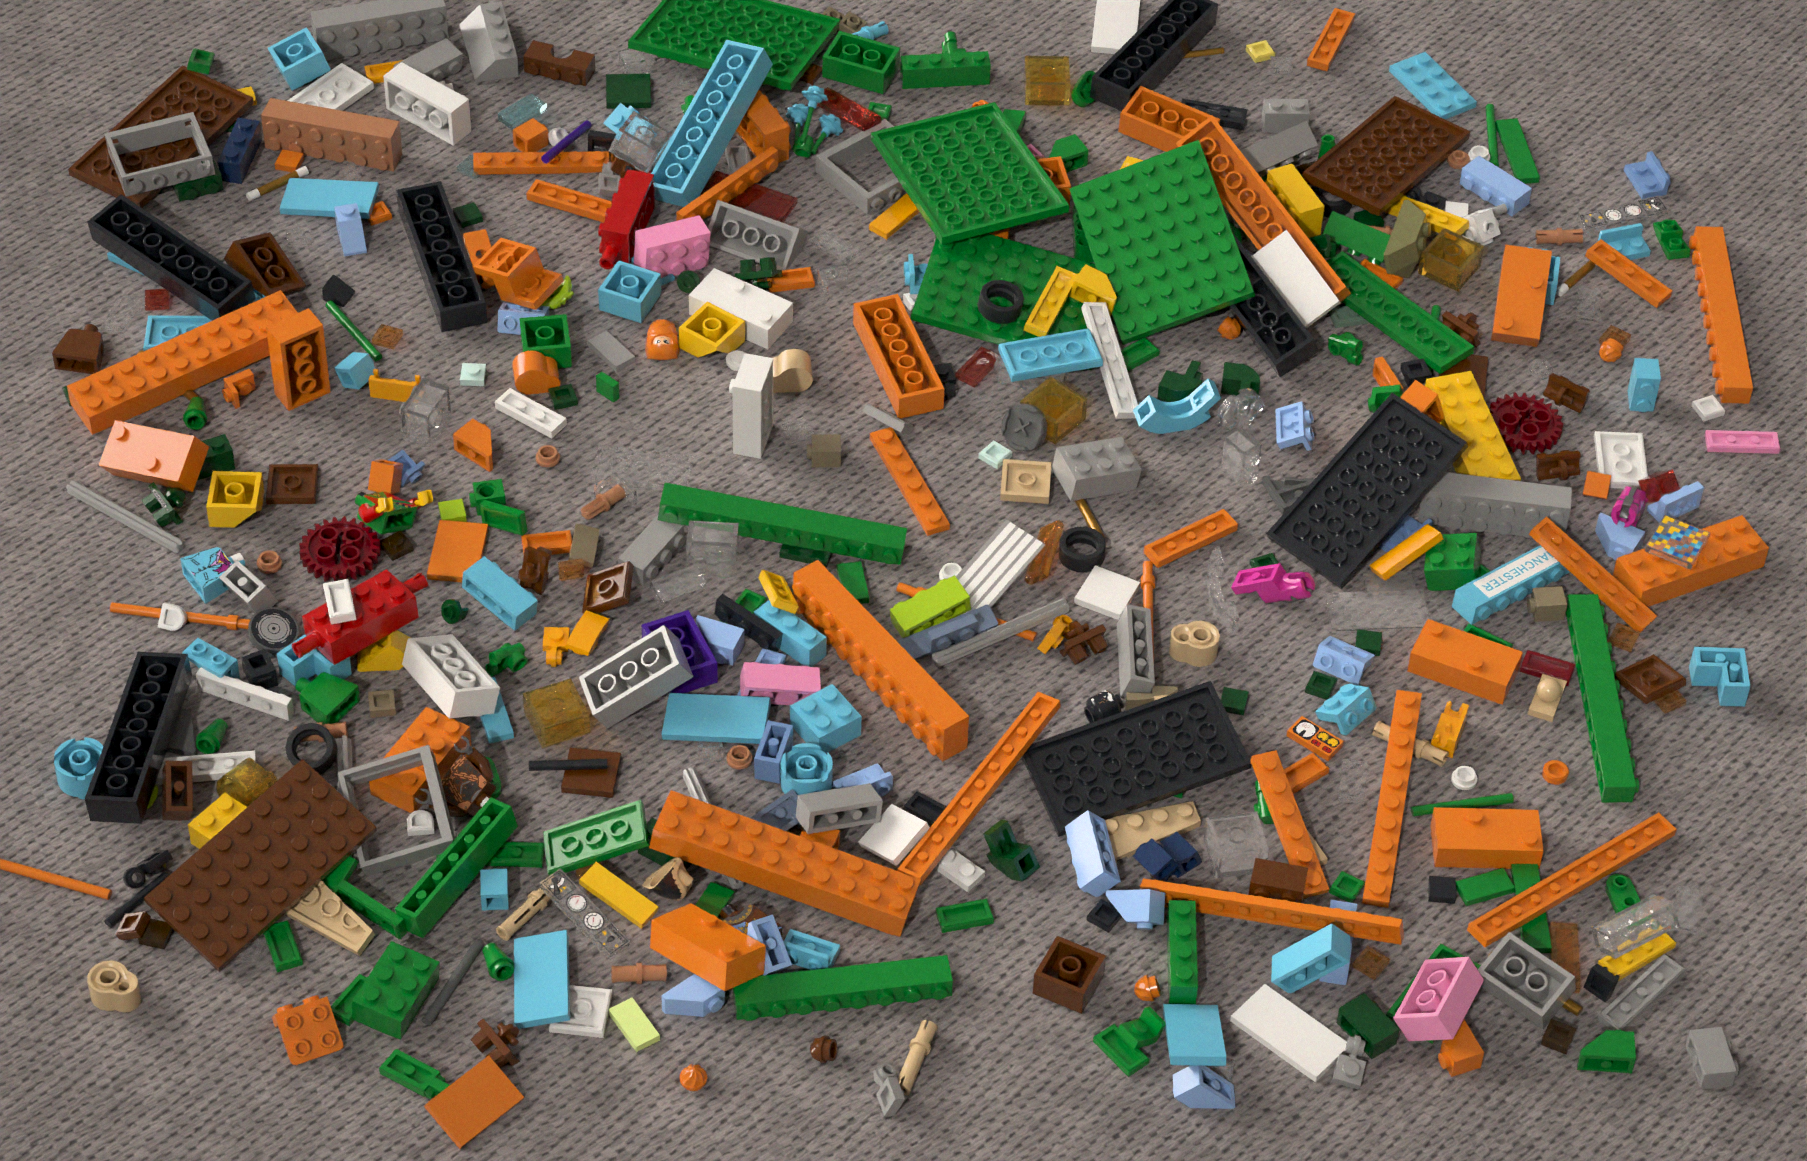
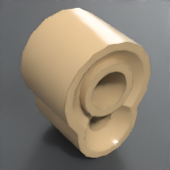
(792, 371)
(1194, 643)
(113, 987)

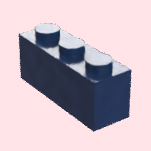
(240, 150)

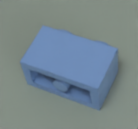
(773, 744)

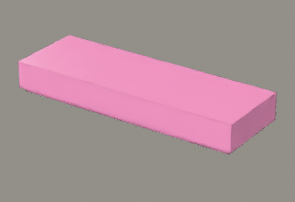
(1742, 441)

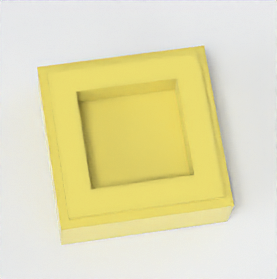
(1260, 51)

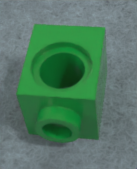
(487, 490)

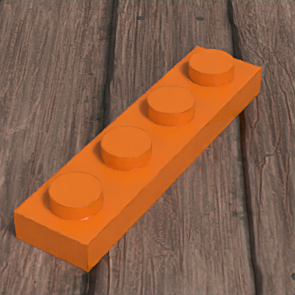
(1330, 39)
(568, 200)
(1628, 273)
(1190, 538)

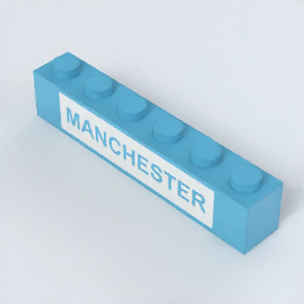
(1507, 584)

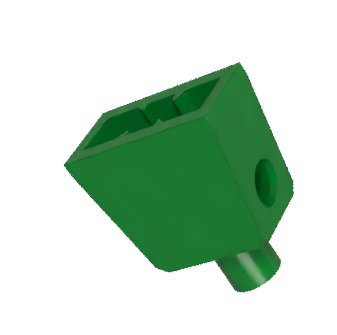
(327, 697)

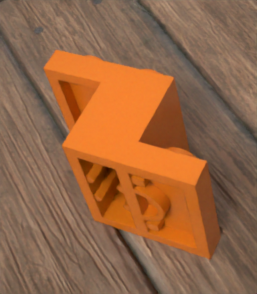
(518, 273)

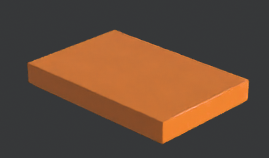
(456, 549)
(474, 1102)

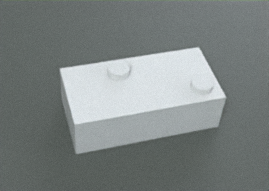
(427, 103)
(763, 312)
(752, 405)
(450, 676)

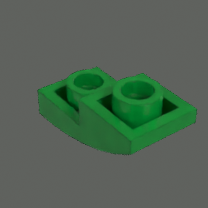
(1670, 238)

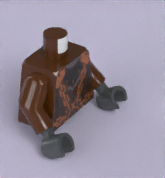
(466, 783)

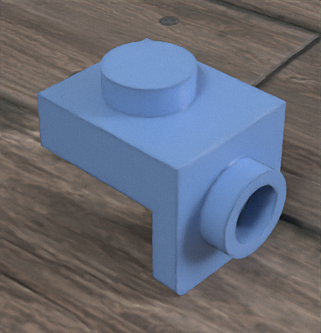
(411, 470)

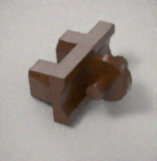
(1463, 326)
(1566, 393)
(1557, 465)
(535, 569)
(1080, 638)
(486, 1037)

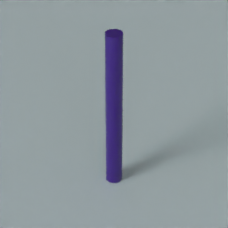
(565, 142)

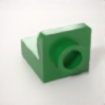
(1380, 394)
(1142, 1031)

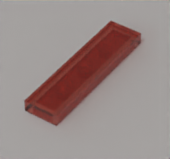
(849, 110)

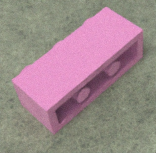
(778, 681)

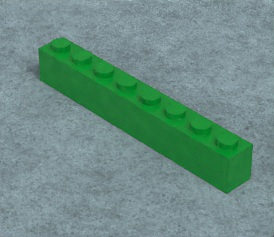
(843, 988)

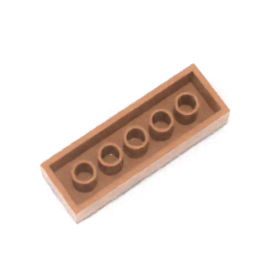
(332, 134)

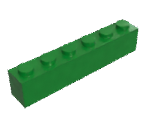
(457, 867)

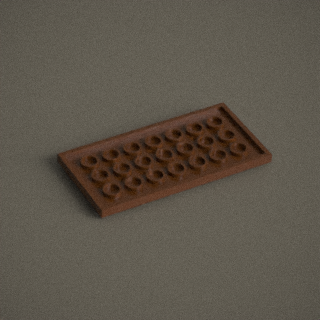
(184, 92)
(1386, 155)
(260, 865)

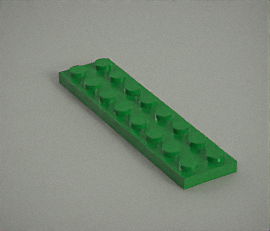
(1399, 316)

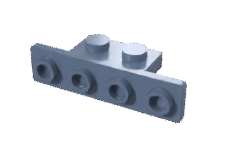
(949, 632)
(780, 812)

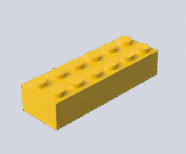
(1471, 420)

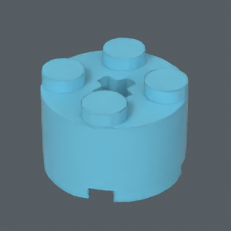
(76, 765)
(806, 769)

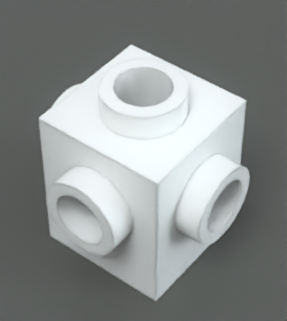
(1482, 226)

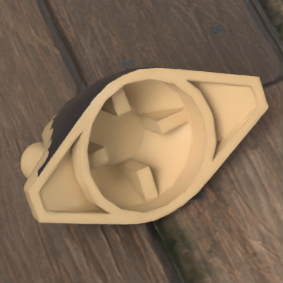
(670, 880)

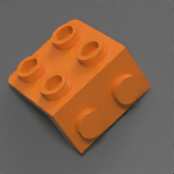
(308, 1029)

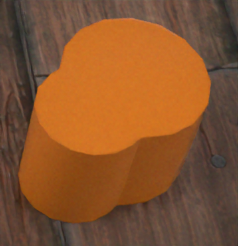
(535, 373)

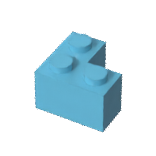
(310, 664)
(1723, 669)

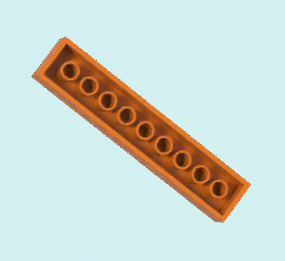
(1251, 200)
(178, 364)
(881, 661)
(784, 863)

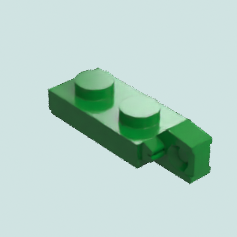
(413, 1074)

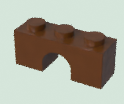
(574, 69)

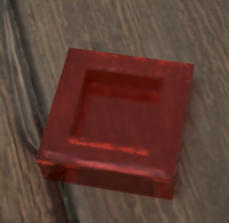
(156, 299)

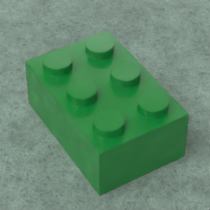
(861, 62)
(395, 990)

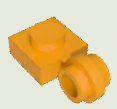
(1054, 636)
(554, 644)

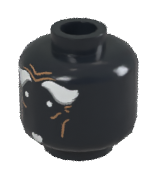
(1102, 706)

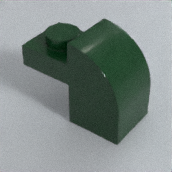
(1239, 377)
(1178, 386)
(1007, 855)

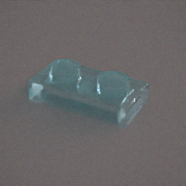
(522, 111)

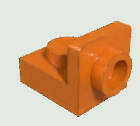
(238, 385)

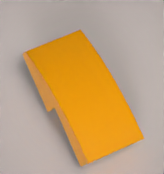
(587, 633)

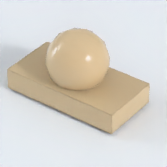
(1547, 698)

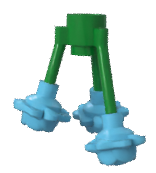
(799, 113)

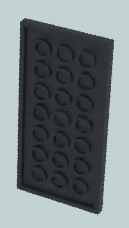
(1367, 490)
(1136, 757)

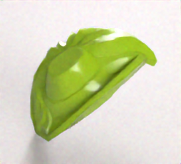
(560, 295)

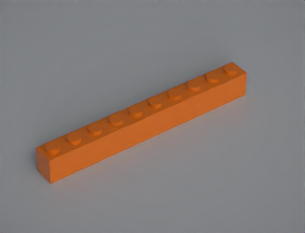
(1721, 315)

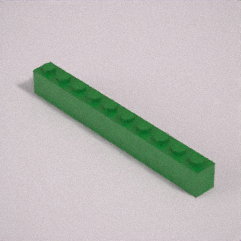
(785, 523)
(1600, 699)

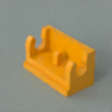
(391, 388)
(1450, 728)

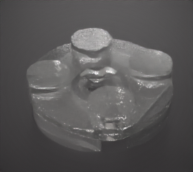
(1240, 410)

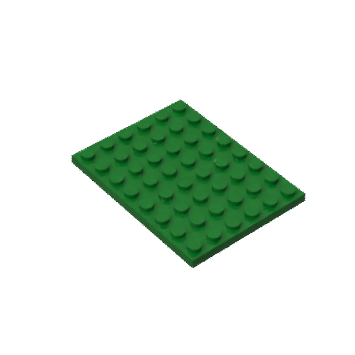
(698, 29)
(969, 173)
(1162, 241)
(963, 267)

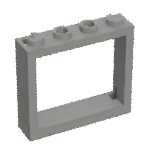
(155, 134)
(829, 161)
(392, 765)

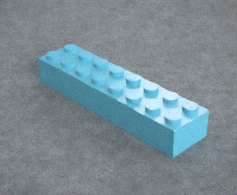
(710, 122)

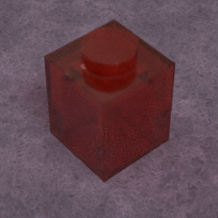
(1659, 484)

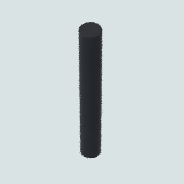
(579, 764)
(134, 902)

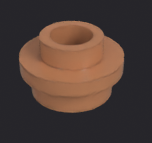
(1458, 159)
(547, 456)
(269, 562)
(739, 751)

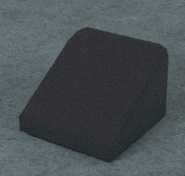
(337, 291)

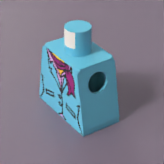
(204, 570)

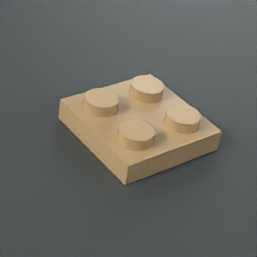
(1025, 481)

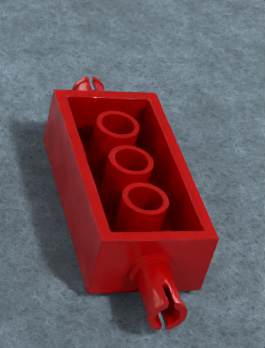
(629, 212)
(380, 608)

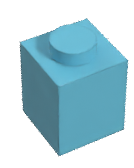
(355, 370)
(494, 889)

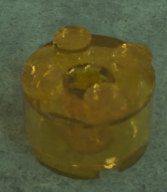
(246, 782)

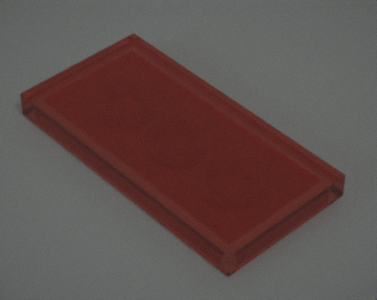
(758, 199)

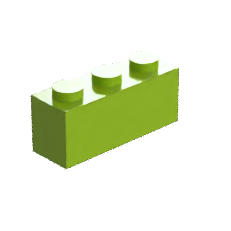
(930, 607)

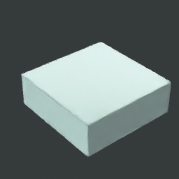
(994, 454)

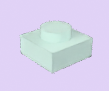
(473, 374)

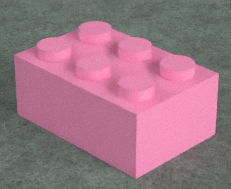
(673, 246)
(1438, 999)

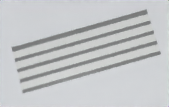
(998, 564)

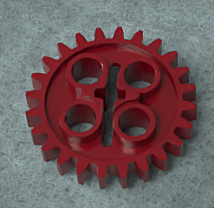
(1537, 432)
(322, 545)

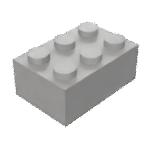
(1096, 468)
(1526, 980)

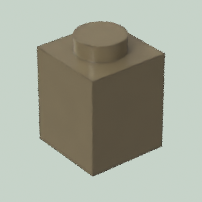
(825, 450)
(1547, 604)

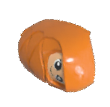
(662, 341)

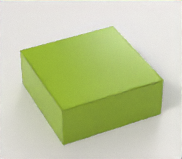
(452, 510)

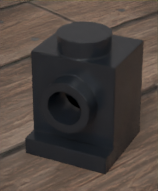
(260, 669)

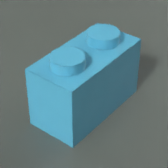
(1644, 384)

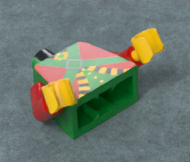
(388, 512)

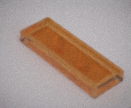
(1041, 564)
(1565, 948)

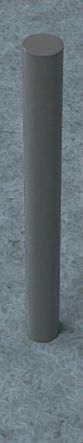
(453, 982)

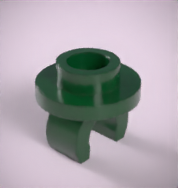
(688, 281)
(452, 611)

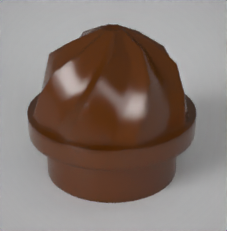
(824, 1049)

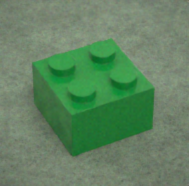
(548, 336)
(1452, 562)

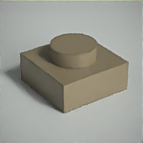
(381, 703)

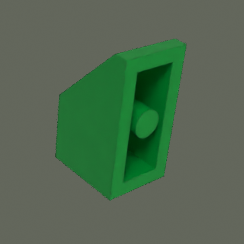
(1072, 151)
(1609, 1053)

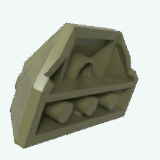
(1406, 240)

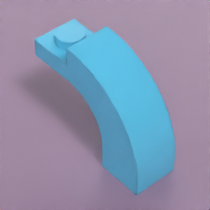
(1179, 415)

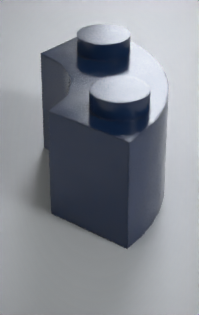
(1167, 857)

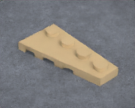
(1133, 829)
(331, 918)

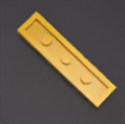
(1437, 218)
(1050, 302)

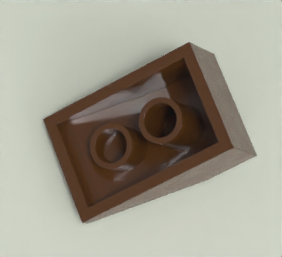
(264, 264)

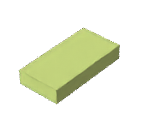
(634, 1024)

